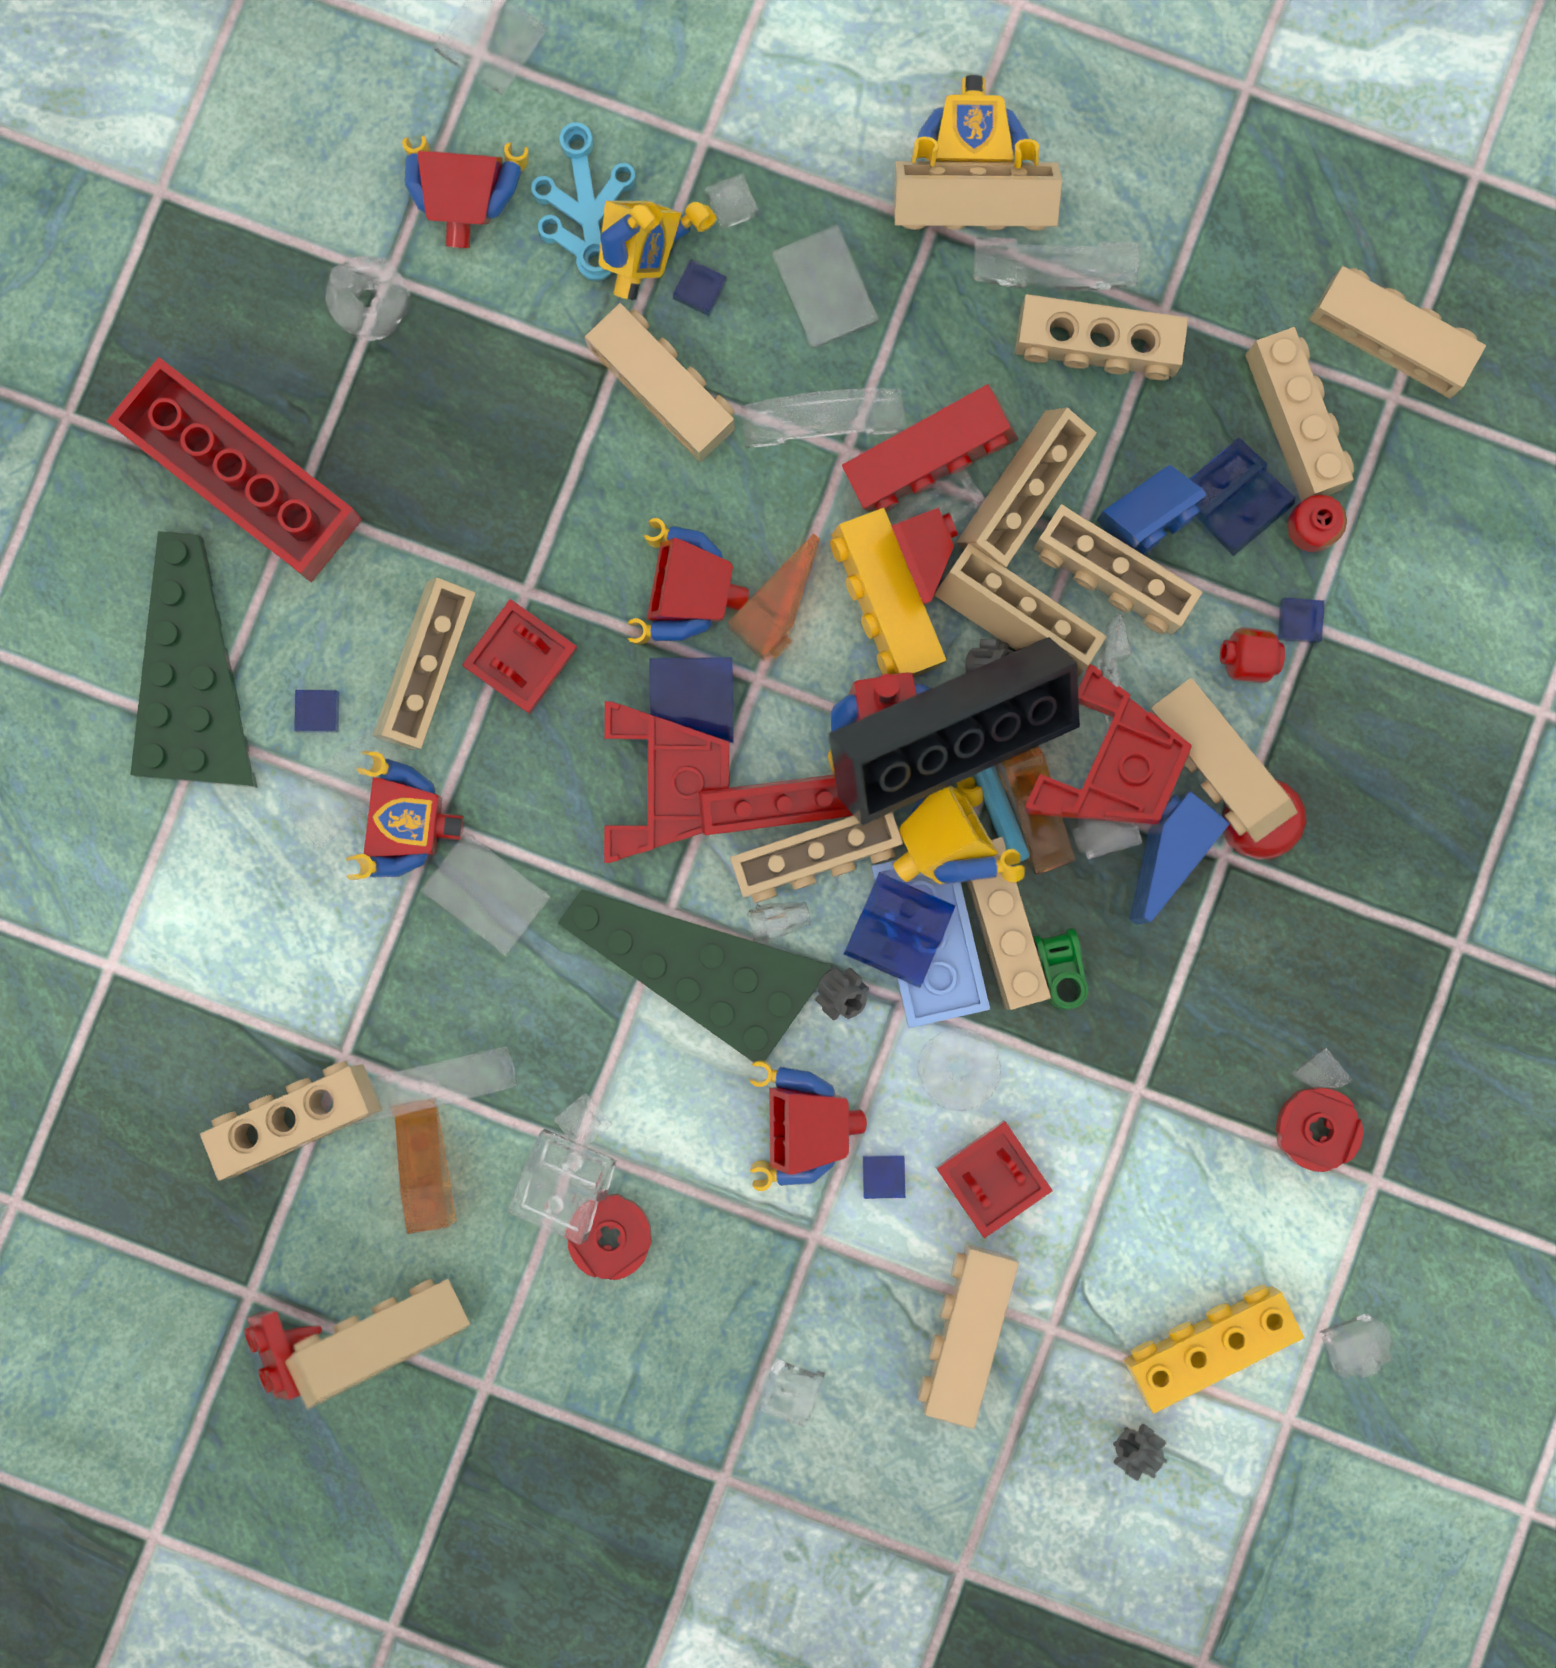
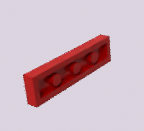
(770, 805)

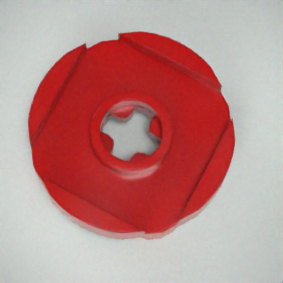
(1340, 1117)
(633, 1241)

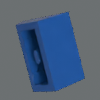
(1158, 504)

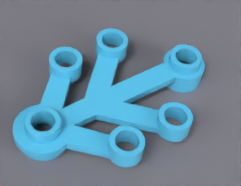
(589, 210)

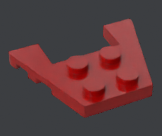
(678, 768)
(1132, 769)

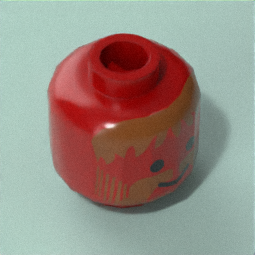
(1317, 523)
(1252, 655)

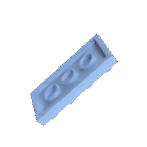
(955, 977)

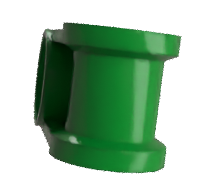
(1062, 965)

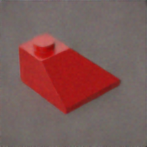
(926, 548)

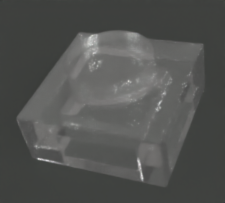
(732, 201)
(583, 1120)

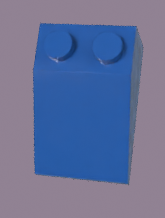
(1173, 851)

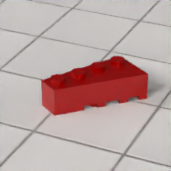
(930, 450)

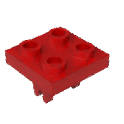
(520, 656)
(994, 1179)
(275, 1348)

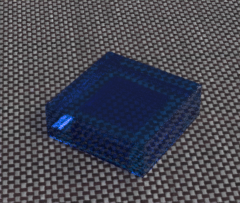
(699, 287)
(1301, 620)
(316, 711)
(883, 1176)

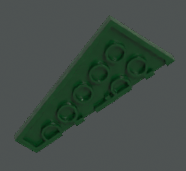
(187, 688)
(717, 979)

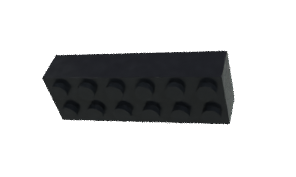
(955, 730)

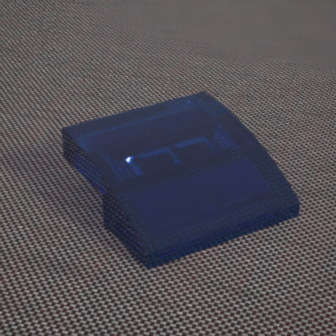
(1240, 496)
(694, 693)
(899, 930)

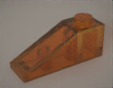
(773, 610)
(1043, 834)
(423, 1171)

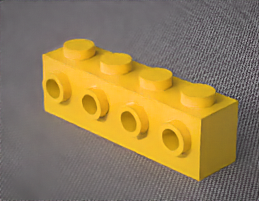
(886, 595)
(1213, 1347)

